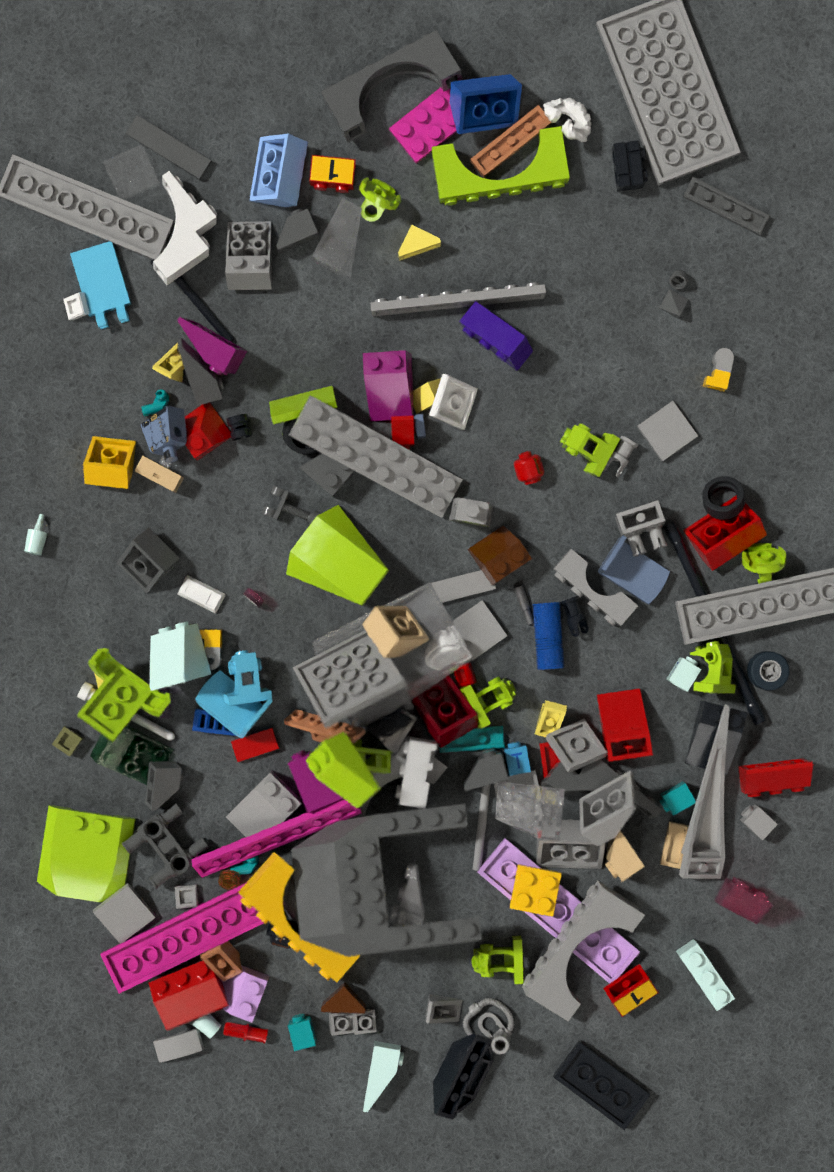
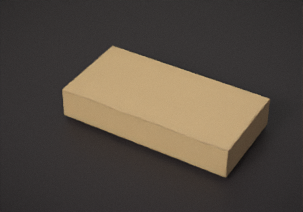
(673, 845)

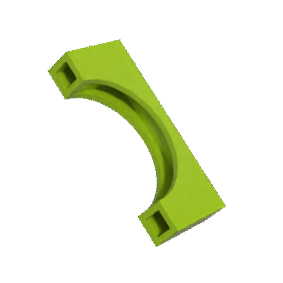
(458, 183)

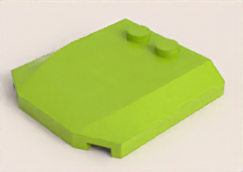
(84, 853)

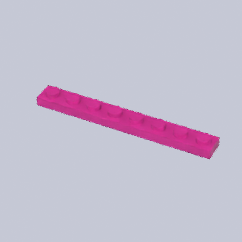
(274, 837)

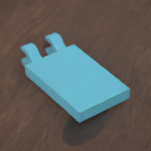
(102, 282)

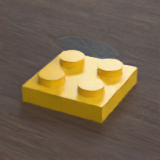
(535, 890)

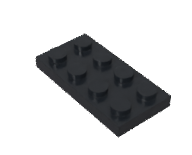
(601, 1085)

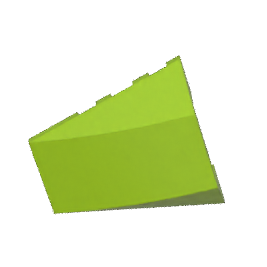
(336, 558)

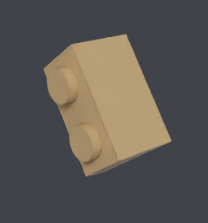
(394, 630)
(621, 858)

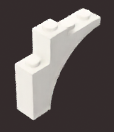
(186, 245)

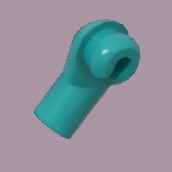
(160, 401)
(247, 866)

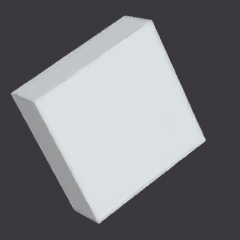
(76, 306)

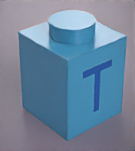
(517, 758)

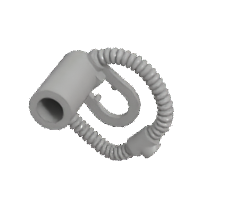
(501, 1038)

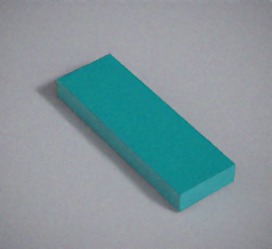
(477, 740)

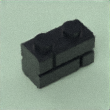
(628, 166)

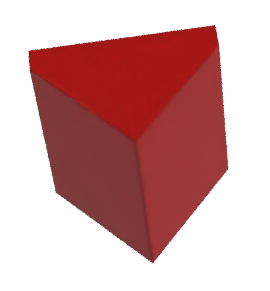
(465, 675)

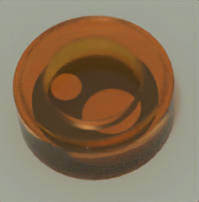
(229, 879)

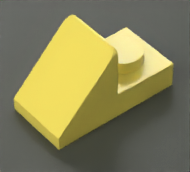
(171, 364)
(550, 718)

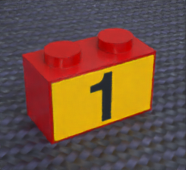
(332, 173)
(630, 990)

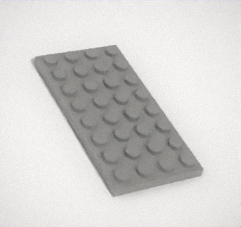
(668, 88)

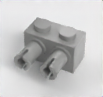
(642, 519)

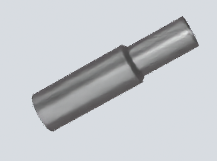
(524, 604)

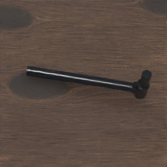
(202, 308)

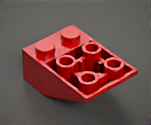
(624, 725)

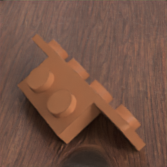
(313, 724)

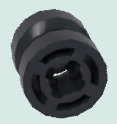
(239, 426)

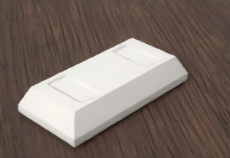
(201, 594)

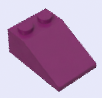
(214, 349)
(388, 384)

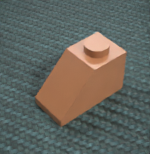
(223, 960)

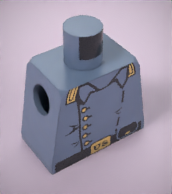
(166, 432)

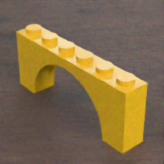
(265, 894)

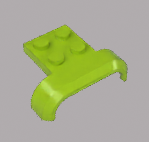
(118, 697)

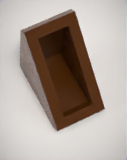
(343, 1001)

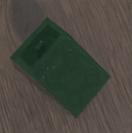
(130, 753)

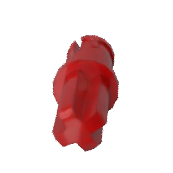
(245, 1032)

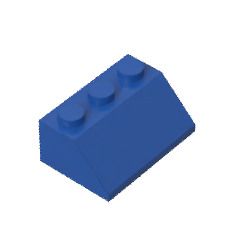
(485, 103)

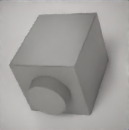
(757, 821)

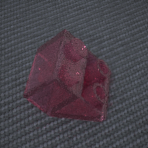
(741, 900)

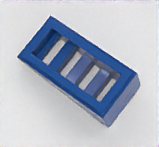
(197, 721)

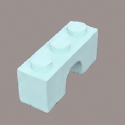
(705, 974)

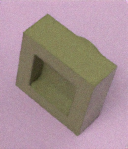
(67, 741)

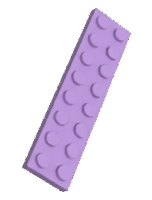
(602, 951)

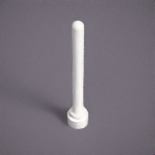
(86, 693)

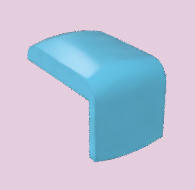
(236, 718)

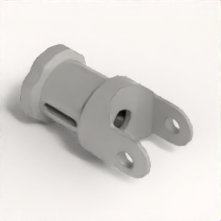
(622, 454)

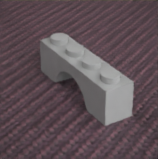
(573, 570)

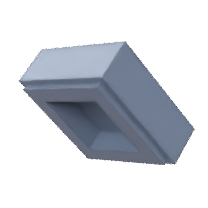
(419, 426)

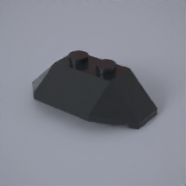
(461, 1074)

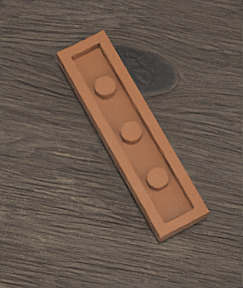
(510, 141)

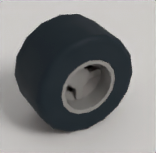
(775, 674)

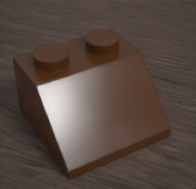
(499, 554)

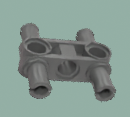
(165, 845)

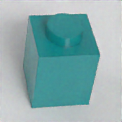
(677, 798)
(302, 1032)

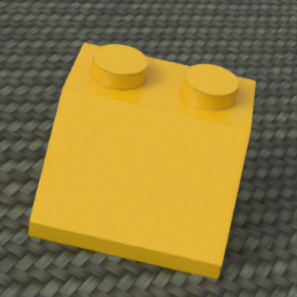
(109, 462)

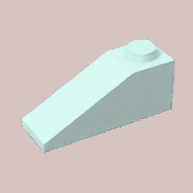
(383, 1068)

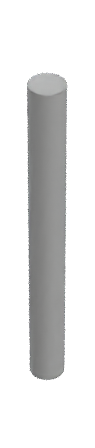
(481, 827)

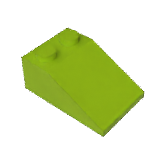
(343, 770)

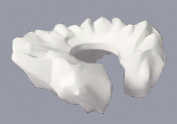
(576, 111)

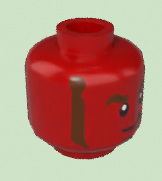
(528, 468)

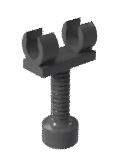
(283, 506)

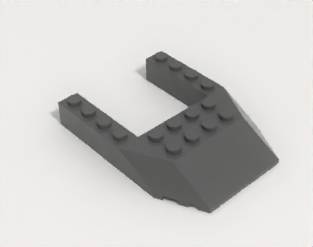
(344, 885)

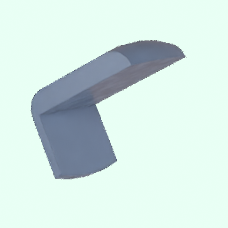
(636, 574)

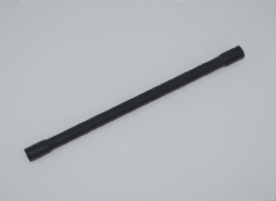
(677, 541)

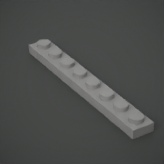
(466, 298)

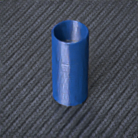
(548, 625)

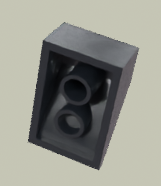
(705, 731)

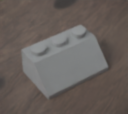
(570, 851)

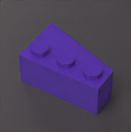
(496, 335)

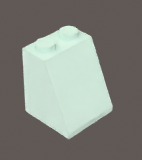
(177, 656)

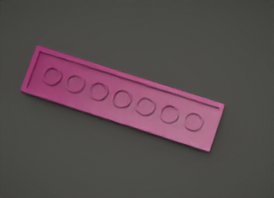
(179, 939)

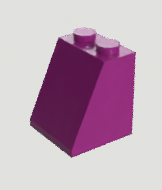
(312, 791)

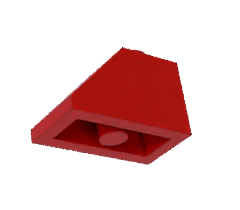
(403, 430)

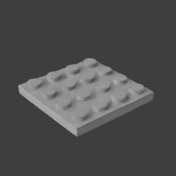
(348, 678)

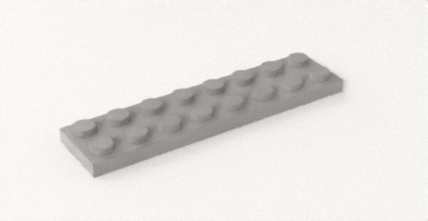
(85, 208)
(375, 456)
(756, 606)

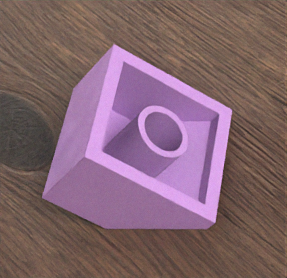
(245, 993)

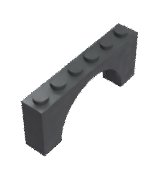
(423, 57)

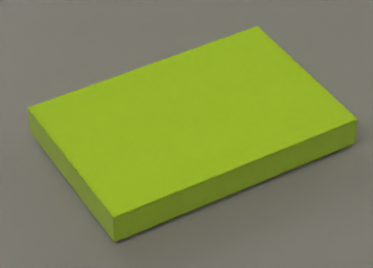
(291, 407)

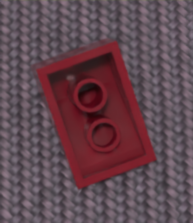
(445, 712)

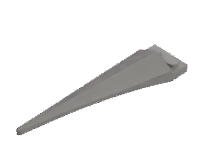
(705, 841)

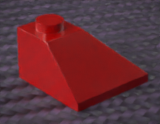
(205, 431)

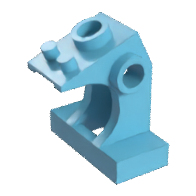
(240, 663)

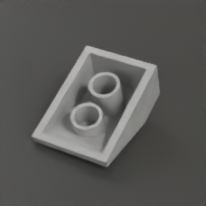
(264, 806)
(607, 809)

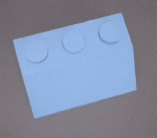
(278, 170)

